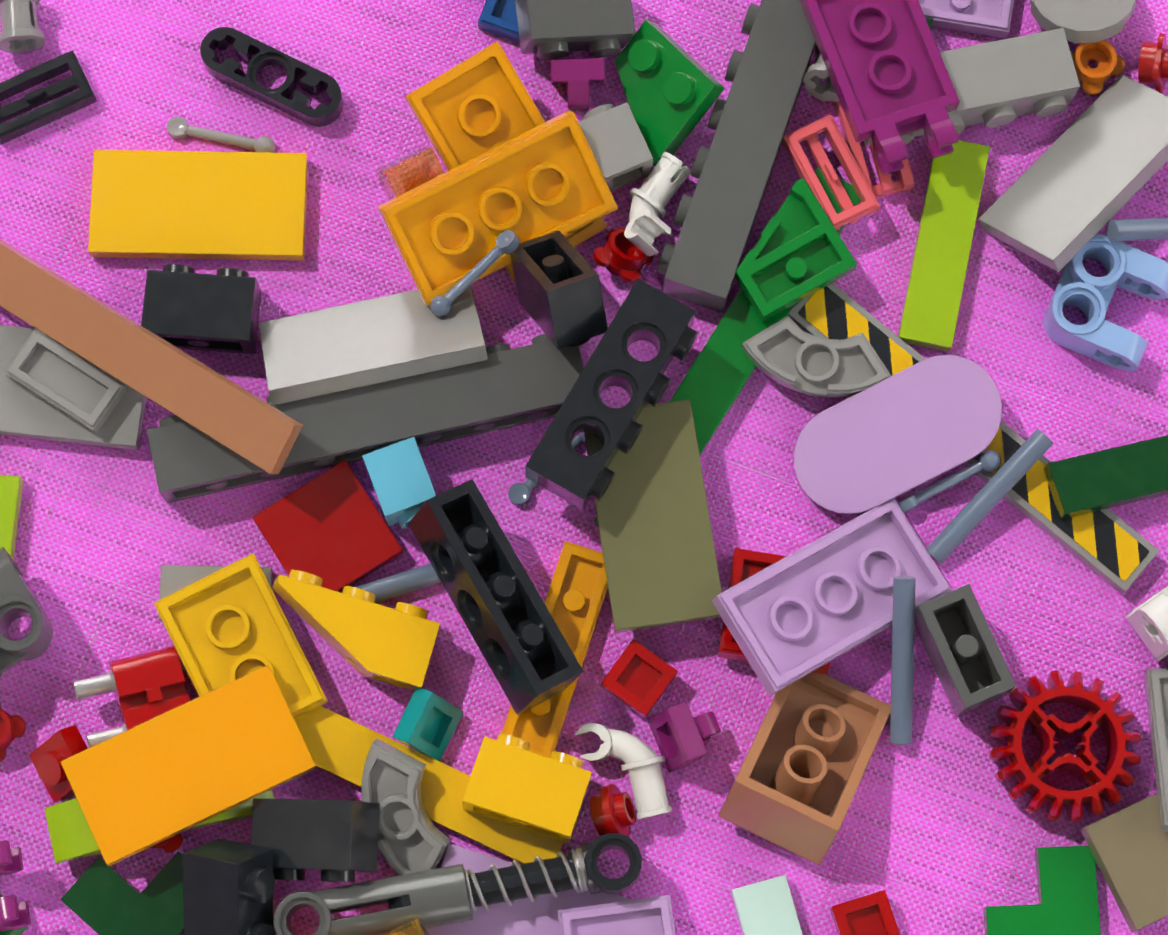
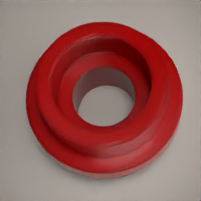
(612, 811)

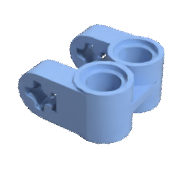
(1098, 337)

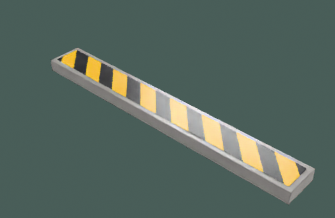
(1095, 538)

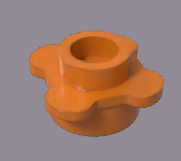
(1107, 61)

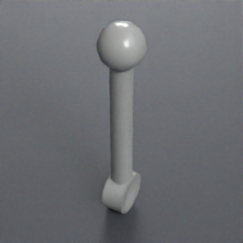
(179, 129)

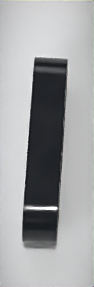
(231, 73)

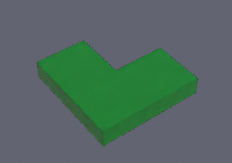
(1064, 894)

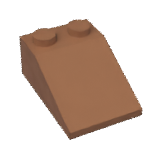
(806, 764)

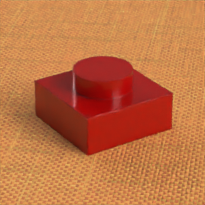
(639, 678)
(48, 757)
(865, 916)

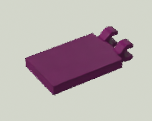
(886, 74)

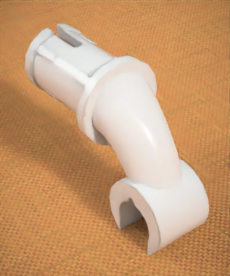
(650, 201)
(641, 763)

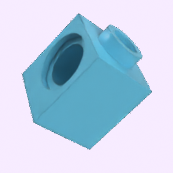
(399, 480)

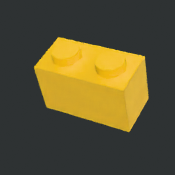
(527, 787)

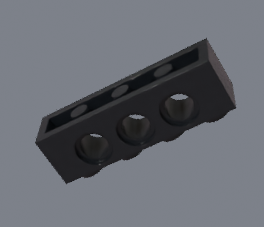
(643, 316)
(495, 596)

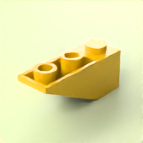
(372, 638)

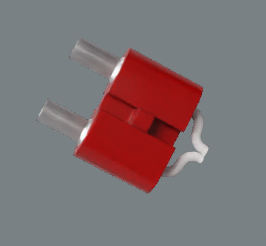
(142, 686)

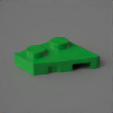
(664, 88)
(793, 256)

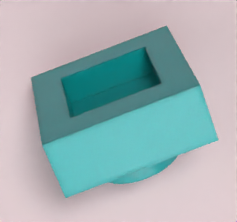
(428, 723)

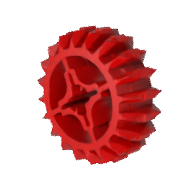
(1083, 764)

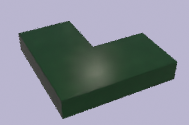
(117, 908)

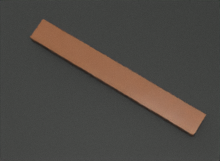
(145, 362)

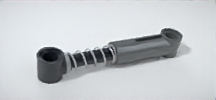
(453, 893)

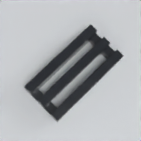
(51, 111)

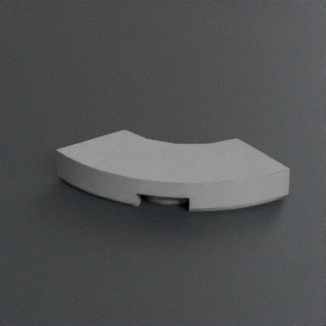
(815, 364)
(405, 831)

